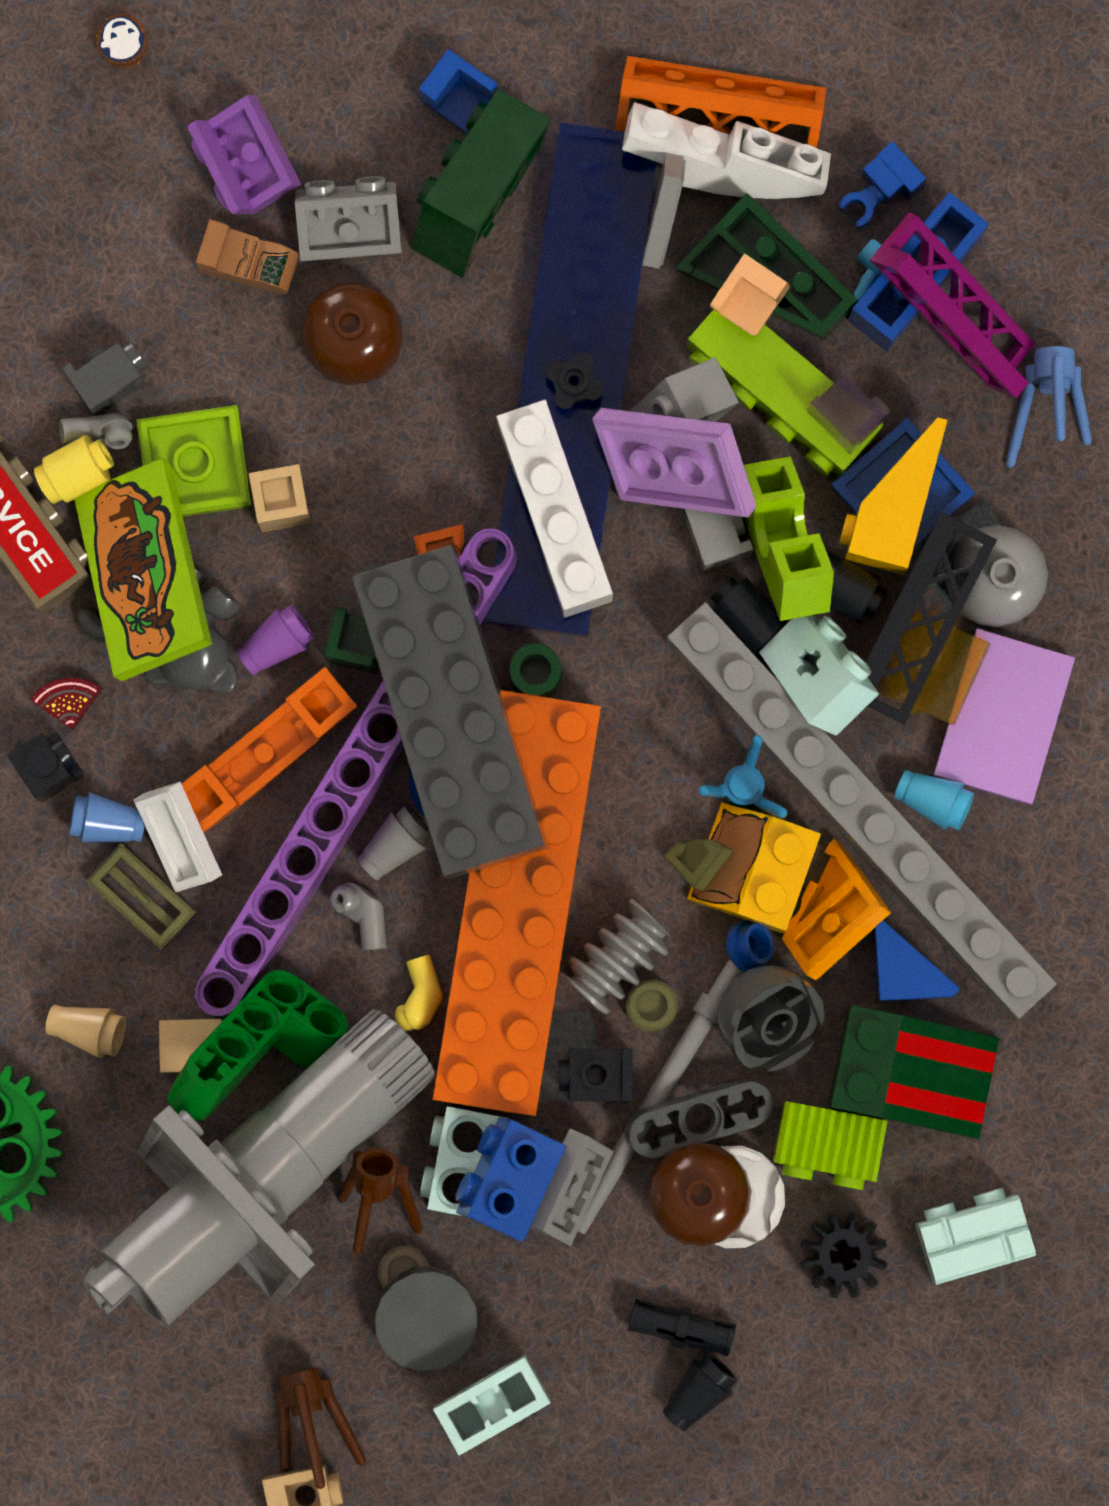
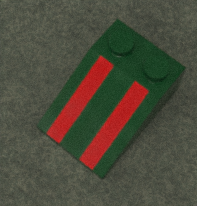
(913, 1071)

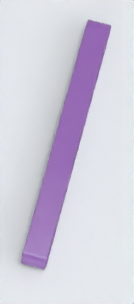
(331, 790)

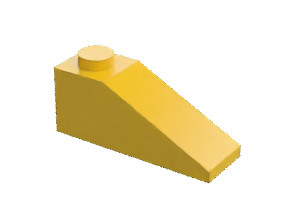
(892, 512)

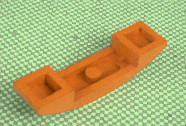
(268, 749)

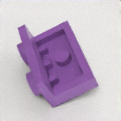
(243, 157)

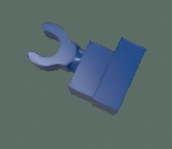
(887, 177)

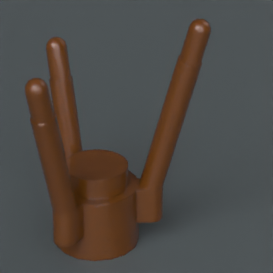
(375, 1177)
(302, 1395)

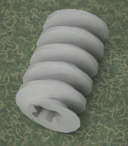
(617, 956)

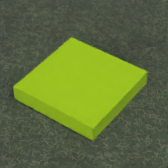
(203, 456)

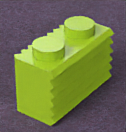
(829, 1143)

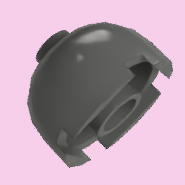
(769, 1017)

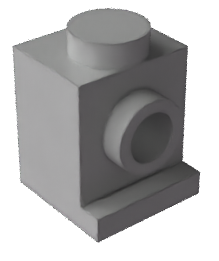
(716, 538)

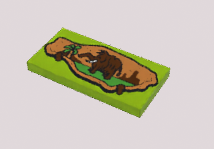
(142, 570)

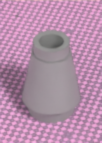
(394, 843)

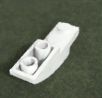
(728, 164)

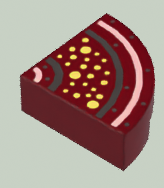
(67, 699)

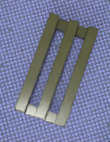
(173, 926)

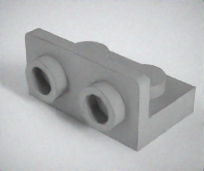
(347, 219)
(571, 1187)

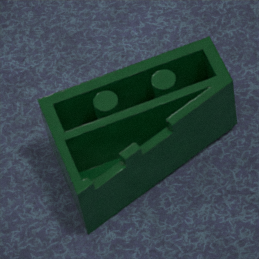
(477, 180)
(815, 297)

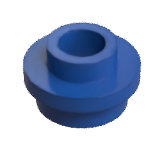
(749, 945)

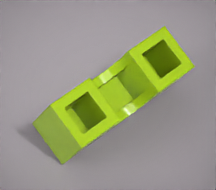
(789, 558)

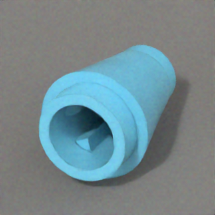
(935, 798)

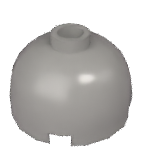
(1009, 582)

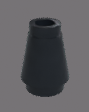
(700, 1391)

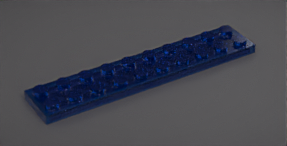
(579, 305)

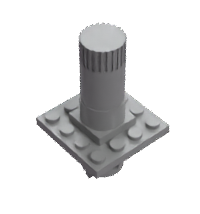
(238, 1193)

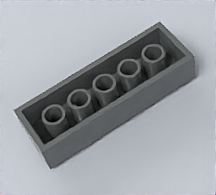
(449, 712)

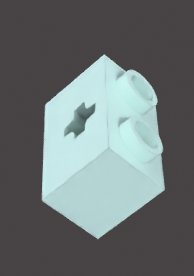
(820, 672)
(492, 1404)

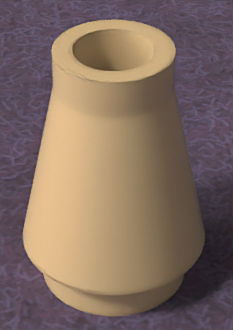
(90, 1029)

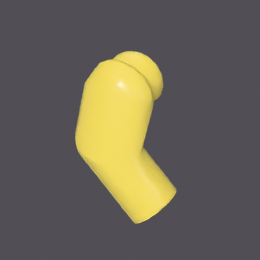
(425, 997)

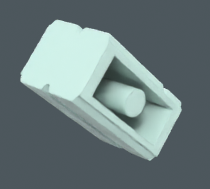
(974, 1237)

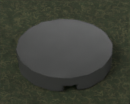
(425, 1319)

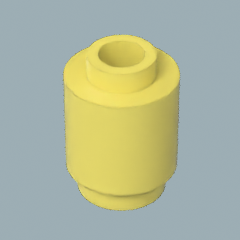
(74, 469)

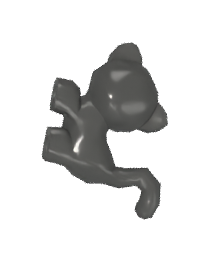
(200, 669)

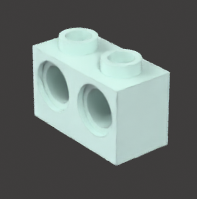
(449, 1157)

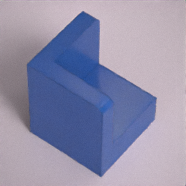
(456, 89)

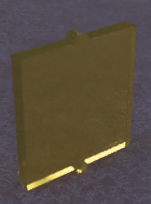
(949, 678)

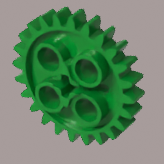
(33, 1138)

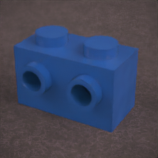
(509, 1178)

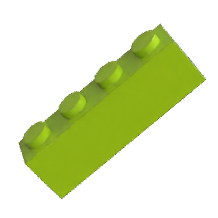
(776, 381)

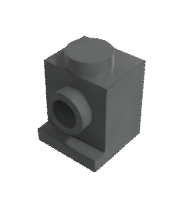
(107, 376)

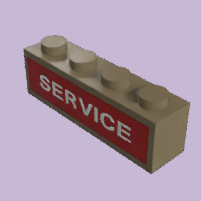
(31, 544)

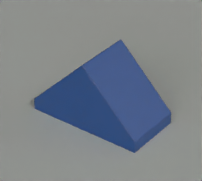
(905, 972)

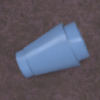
(104, 820)

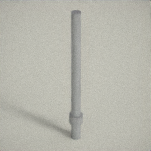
(706, 1015)

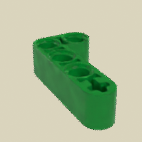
(275, 1013)

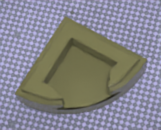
(698, 860)

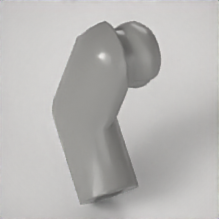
(111, 428)
(363, 909)

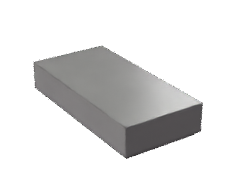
(664, 210)

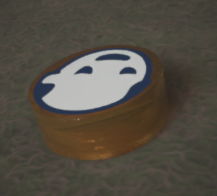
(121, 40)

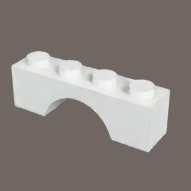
(554, 508)

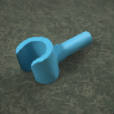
(872, 273)

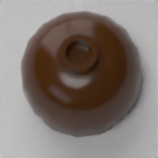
(352, 333)
(699, 1194)

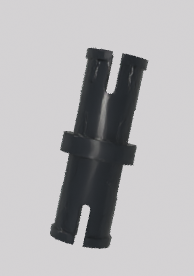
(682, 1327)

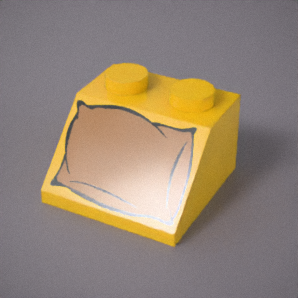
(764, 870)

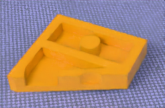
(833, 914)

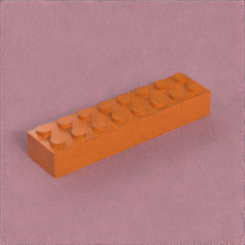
(519, 922)

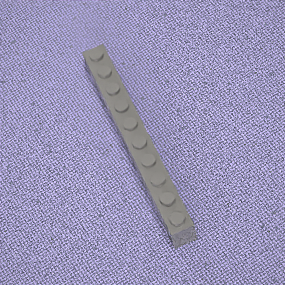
(860, 813)

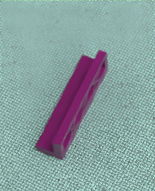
(946, 311)

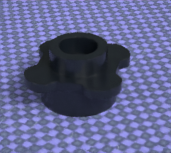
(569, 394)

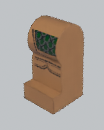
(246, 259)

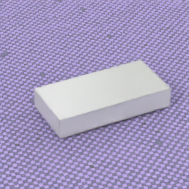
(177, 837)

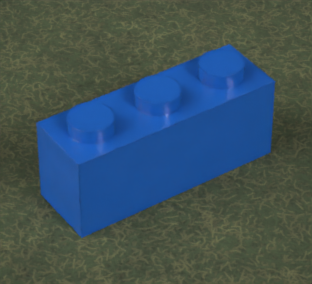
(883, 310)

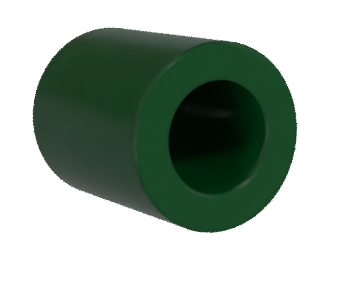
(535, 670)

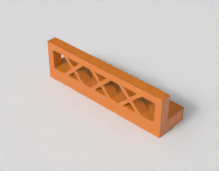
(723, 93)

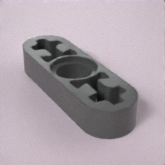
(731, 1094)

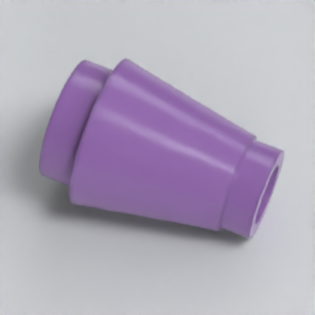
(276, 640)

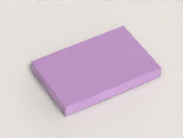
(674, 462)
(1006, 720)

